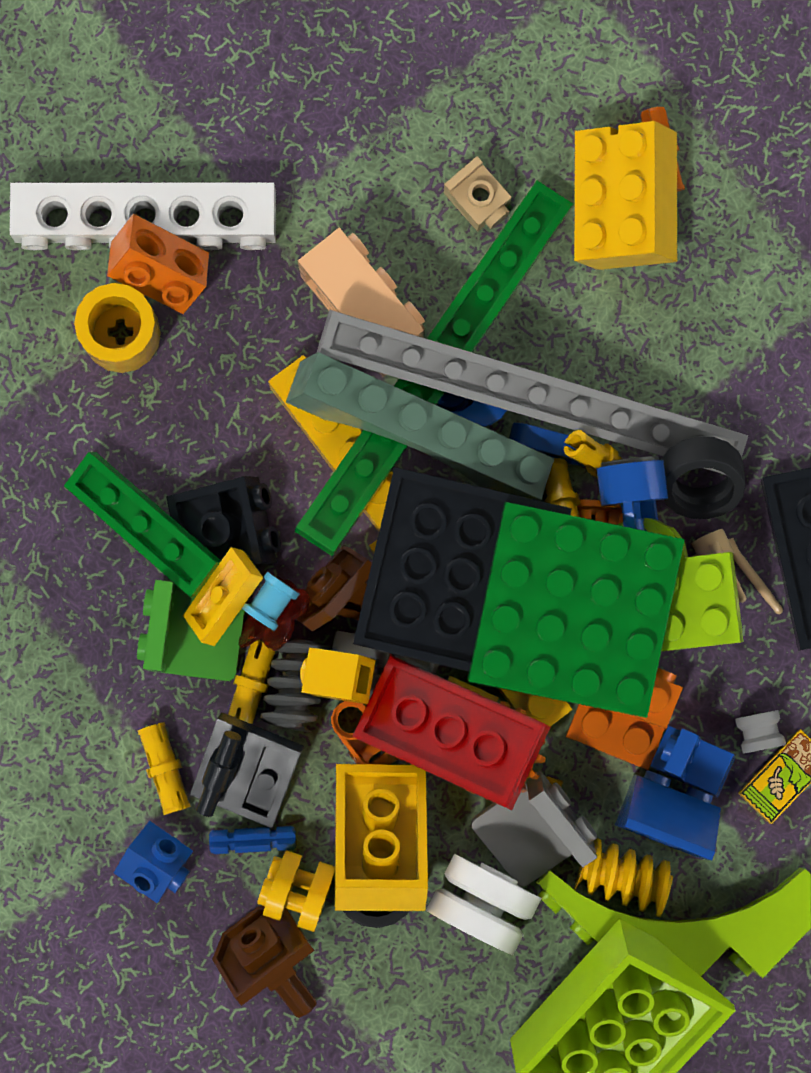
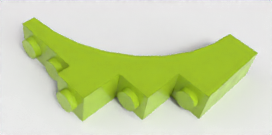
(755, 933)

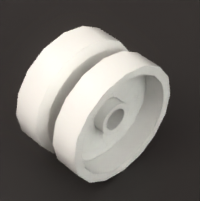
(483, 904)

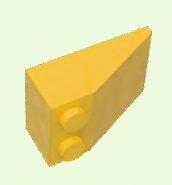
(380, 838)

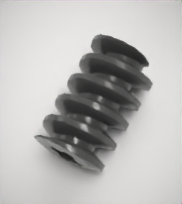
(290, 702)

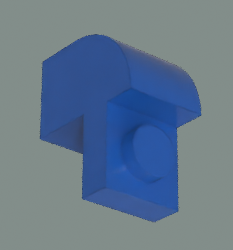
(693, 761)

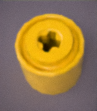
(101, 313)

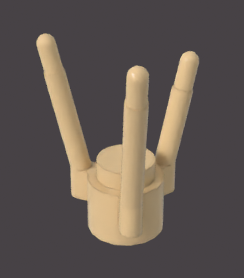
(718, 542)

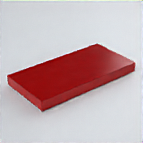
(451, 732)

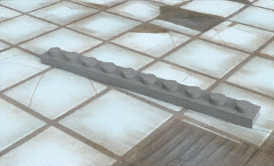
(512, 387)

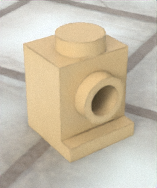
(478, 213)

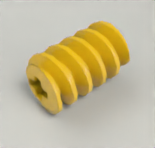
(627, 877)

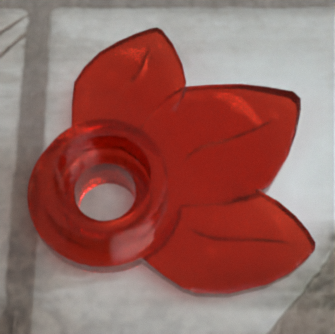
(274, 640)

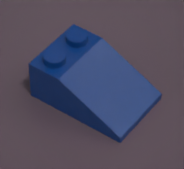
(671, 817)

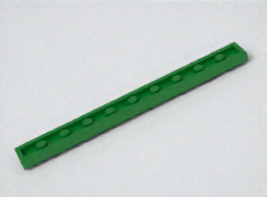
(462, 327)

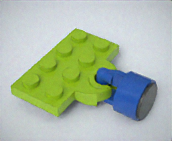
(705, 591)

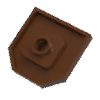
(337, 589)
(263, 954)

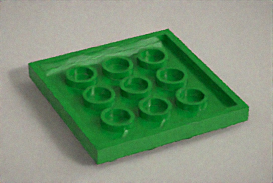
(576, 609)

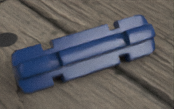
(252, 840)

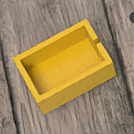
(625, 196)

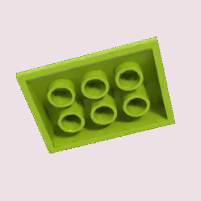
(622, 1012)

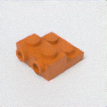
(627, 735)

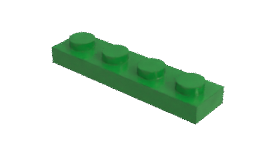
(142, 523)

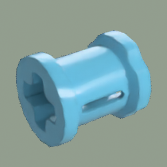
(270, 601)

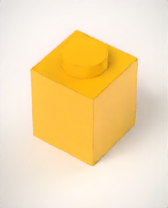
(337, 675)

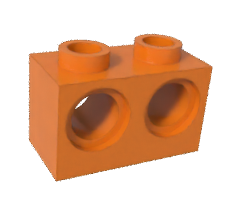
(158, 264)

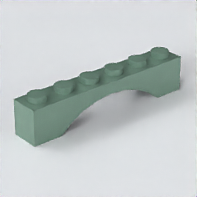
(364, 402)

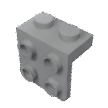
(536, 831)

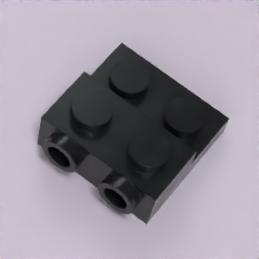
(229, 517)

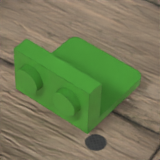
(174, 646)

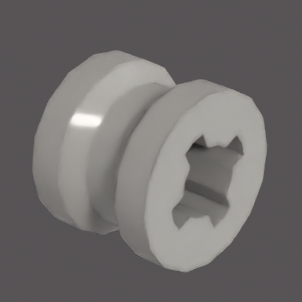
(760, 731)

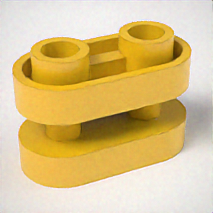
(278, 894)

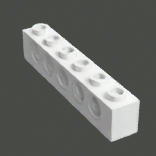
(34, 201)

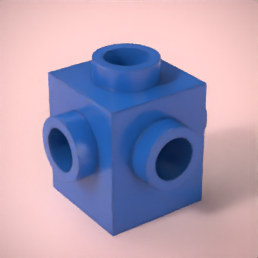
(154, 863)

